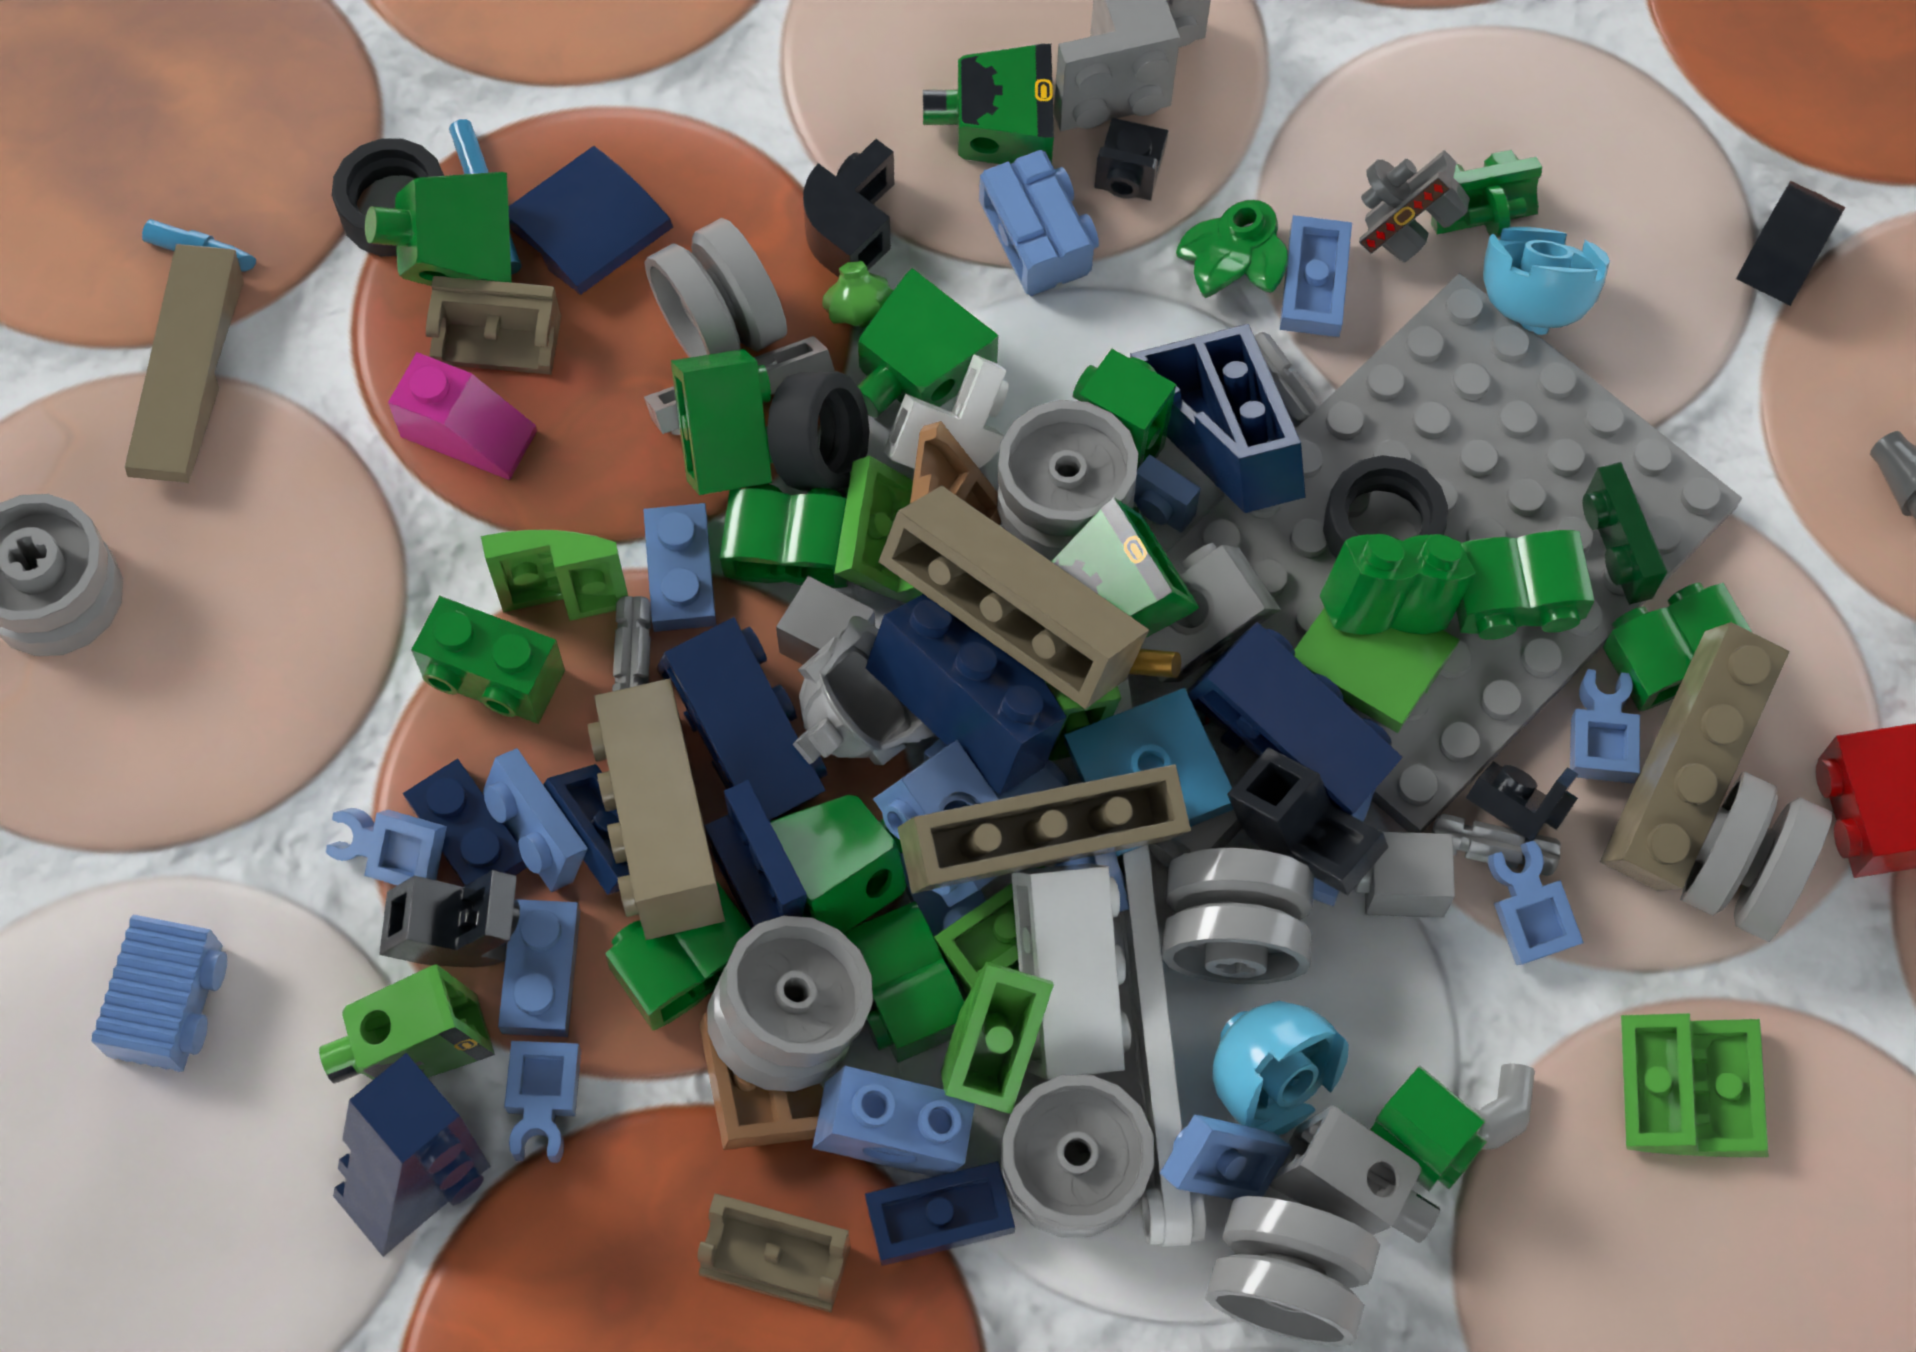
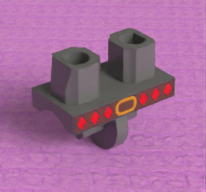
(1401, 196)

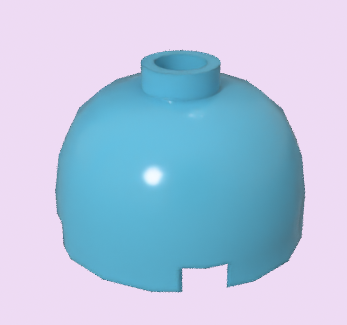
(1541, 279)
(1275, 1062)

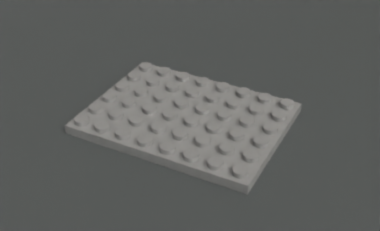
(1514, 448)

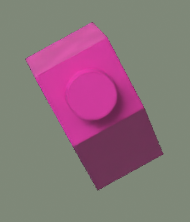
(459, 417)

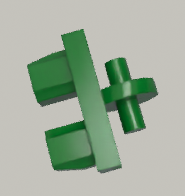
(1497, 193)

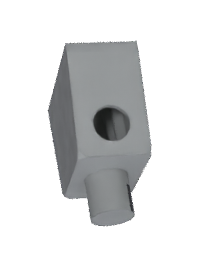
(1355, 1176)

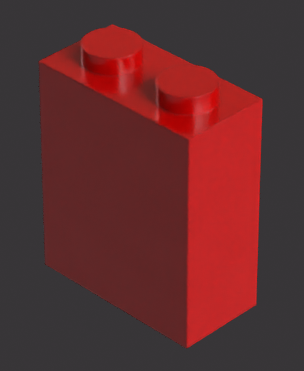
(1872, 797)

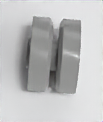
(716, 293)
(1060, 470)
(54, 576)
(1764, 860)
(1238, 916)
(789, 1003)
(1070, 1197)
(1293, 1270)

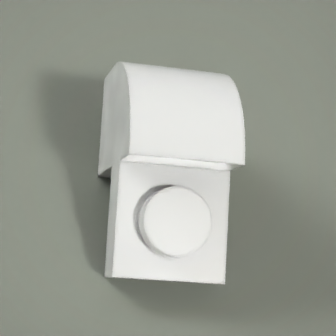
(979, 396)

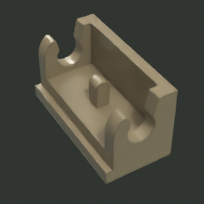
(493, 324)
(773, 1253)

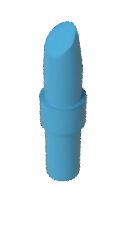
(168, 236)

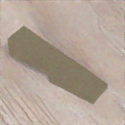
(183, 362)

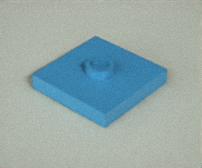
(1155, 737)

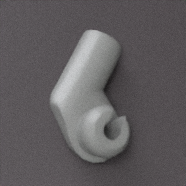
(1510, 1112)

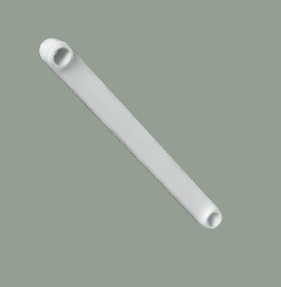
(1168, 1213)

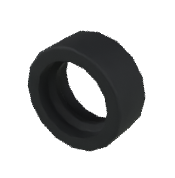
(367, 165)
(795, 423)
(1385, 475)

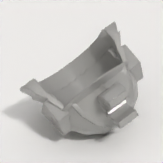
(848, 707)

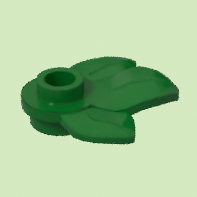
(1228, 250)

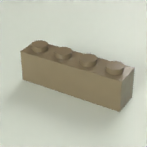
(1013, 596)
(1694, 757)
(657, 811)
(1043, 828)

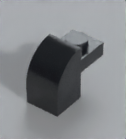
(841, 211)
(1790, 243)
(1291, 815)
(450, 923)

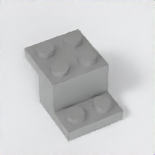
(1125, 61)

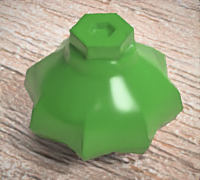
(856, 295)

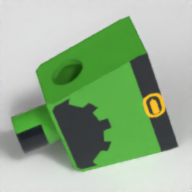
(421, 1015)

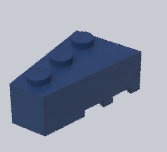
(1231, 417)
(967, 691)
(1277, 703)
(742, 716)
(404, 1155)

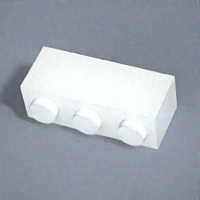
(1070, 940)

